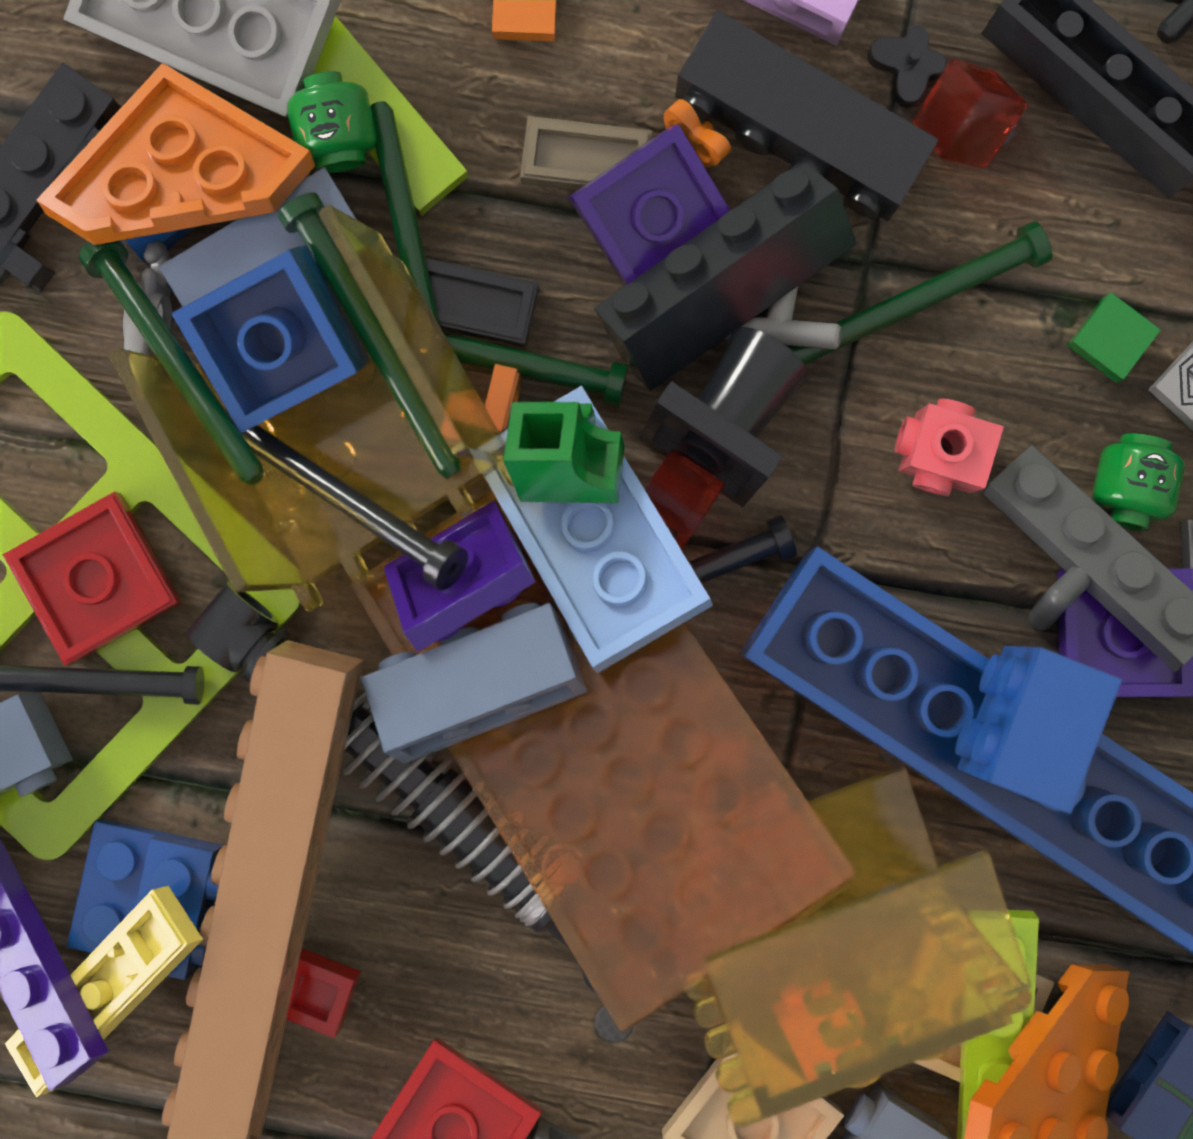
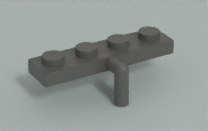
(1096, 558)

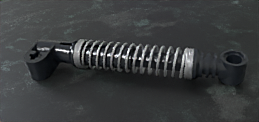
(241, 629)

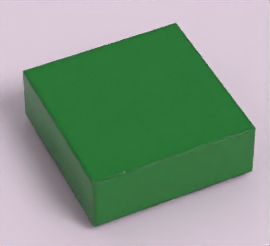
(1113, 337)

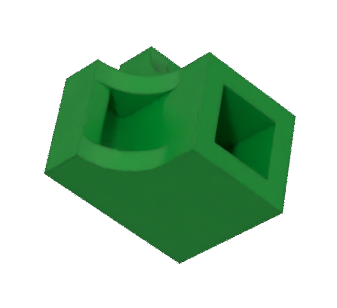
(561, 454)

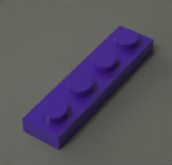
(41, 989)

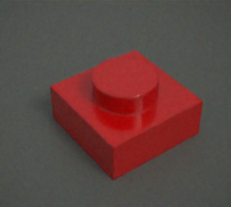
(321, 993)

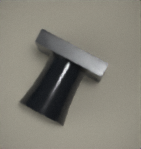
(732, 411)

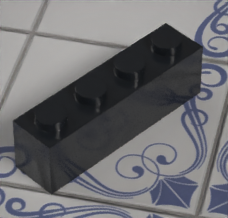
(1104, 82)
(803, 115)
(727, 274)

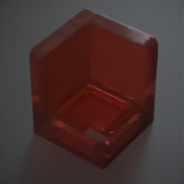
(970, 113)
(682, 494)

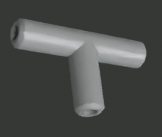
(795, 332)

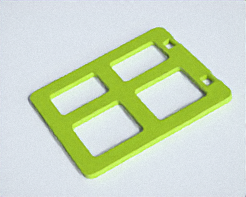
(141, 476)

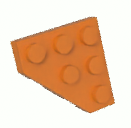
(174, 164)
(1060, 1064)

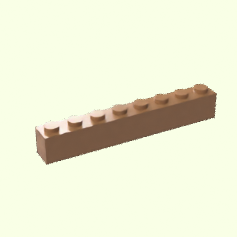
(263, 891)

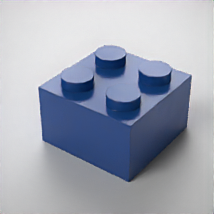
(271, 337)
(1037, 724)

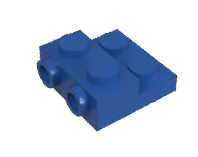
(125, 866)

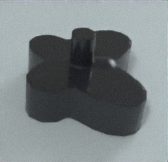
(909, 62)

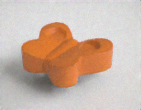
(708, 144)

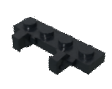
(35, 154)

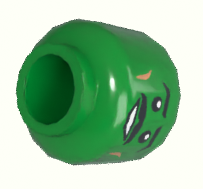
(332, 121)
(1138, 480)

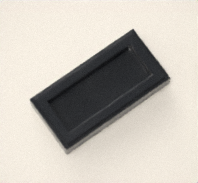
(483, 302)

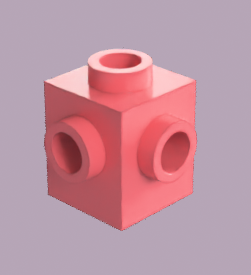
(968, 442)

